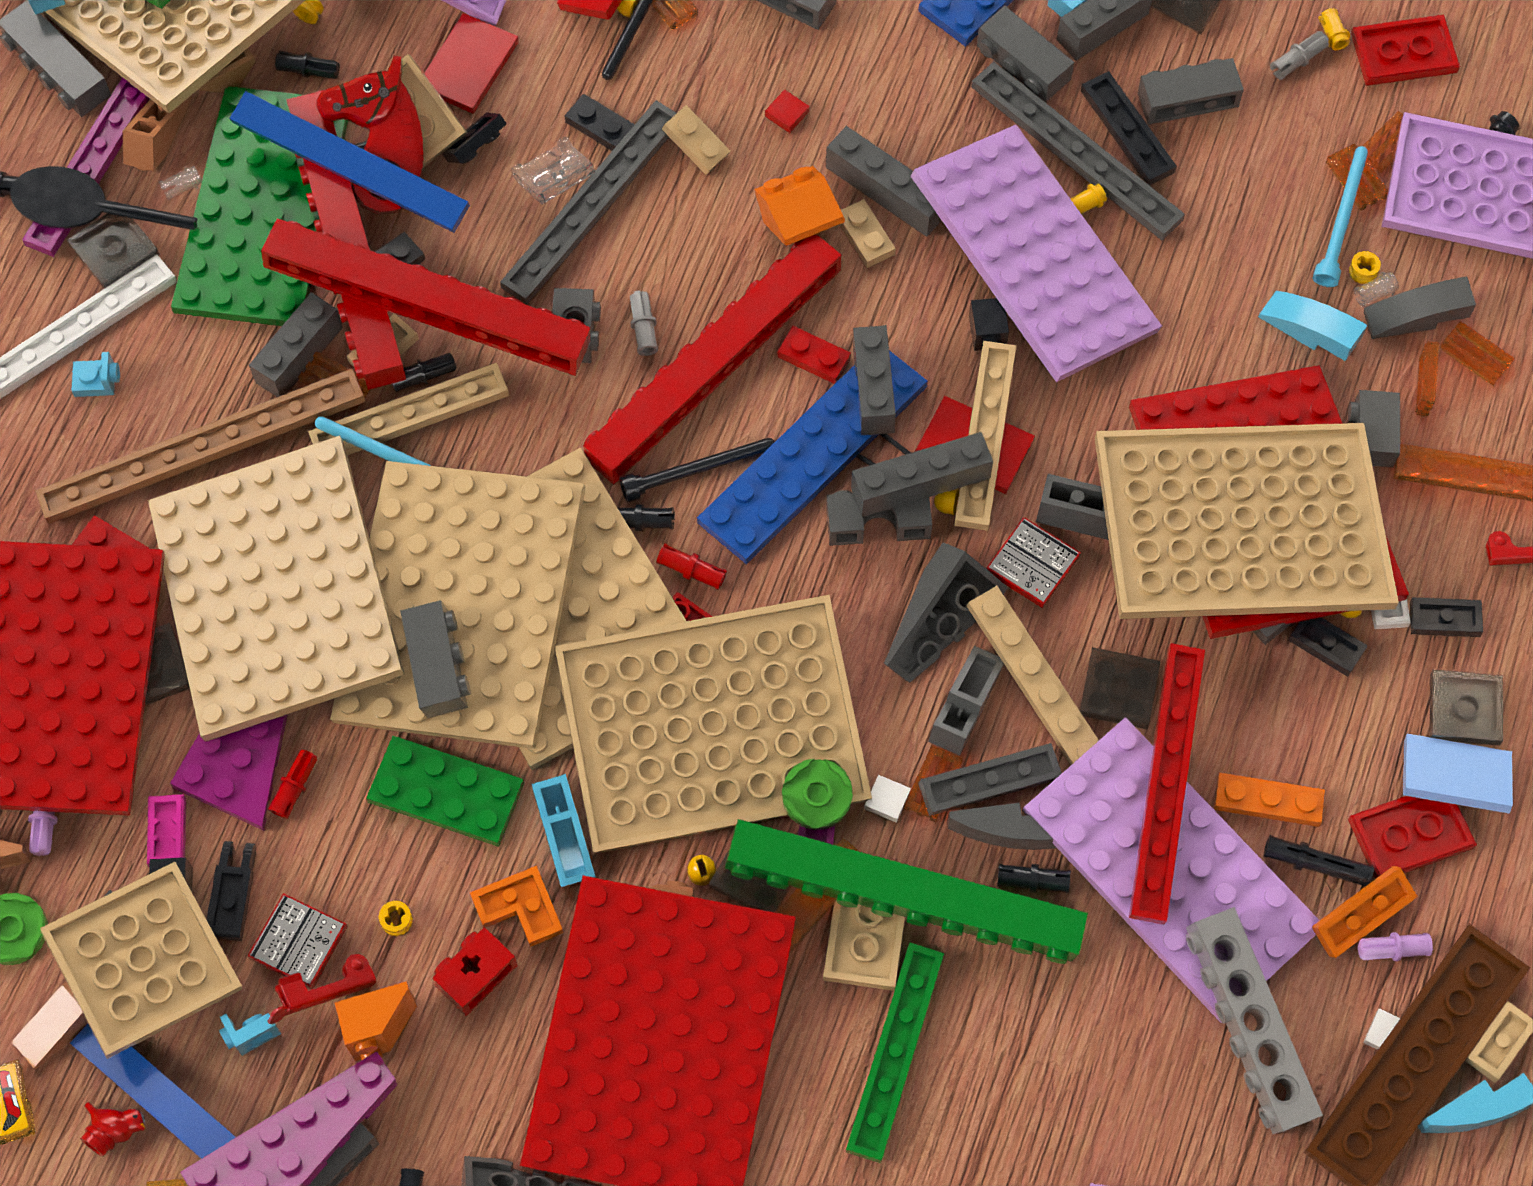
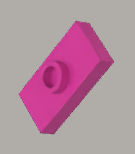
(166, 827)

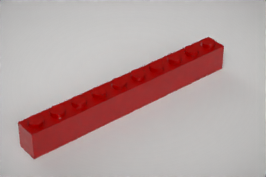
(339, 216)
(426, 296)
(711, 358)

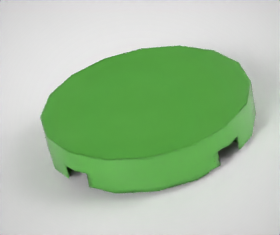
(817, 794)
(20, 928)

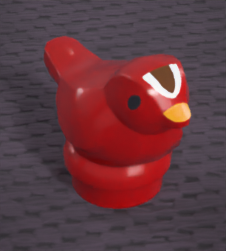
(110, 1127)

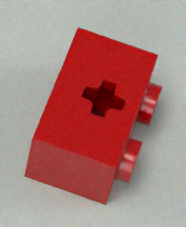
(467, 988)

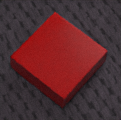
(787, 111)

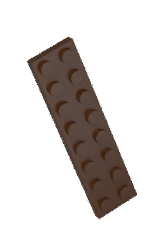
(1417, 1060)

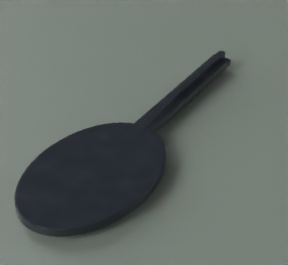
(72, 199)

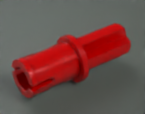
(293, 784)

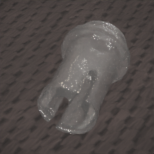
(183, 180)
(1383, 285)

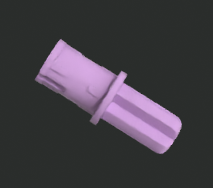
(41, 832)
(1395, 946)

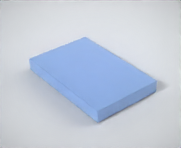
(1457, 773)

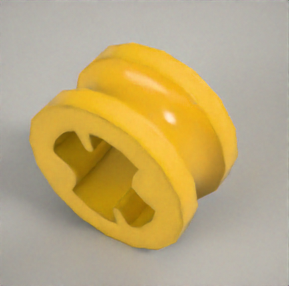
(309, 11)
(1363, 275)
(384, 916)

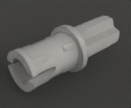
(1299, 54)
(643, 323)

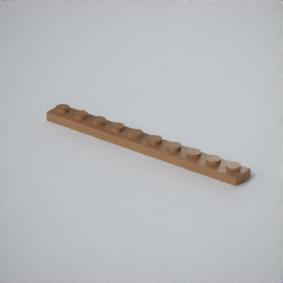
(199, 446)

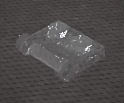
(558, 176)

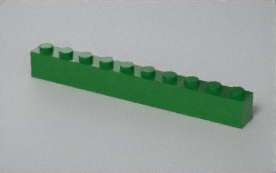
(906, 891)

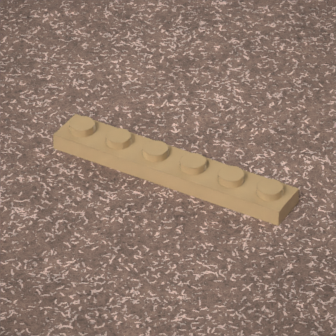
(423, 407)
(989, 418)
(1033, 674)

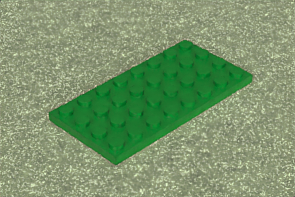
(239, 199)

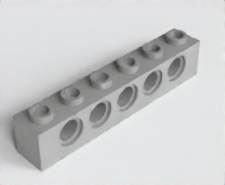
(1285, 1067)

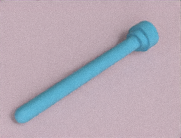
(1327, 271)
(364, 442)

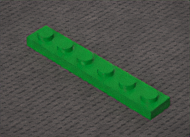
(894, 1053)

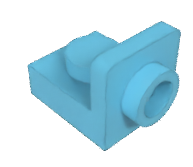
(95, 377)
(253, 1033)

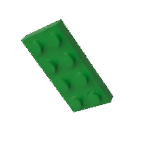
(445, 790)

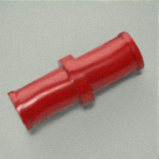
(691, 566)

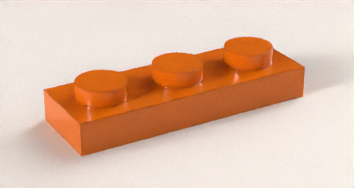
(1269, 799)
(1364, 911)

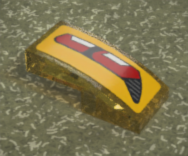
(15, 1107)

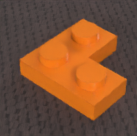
(521, 896)

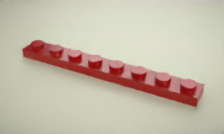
(1167, 784)

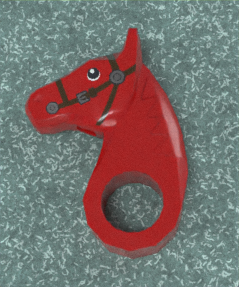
(387, 111)

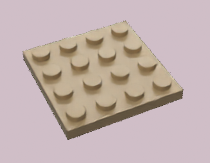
(141, 959)

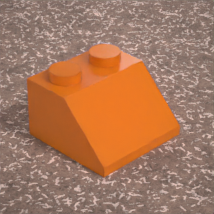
(798, 205)
(375, 1019)

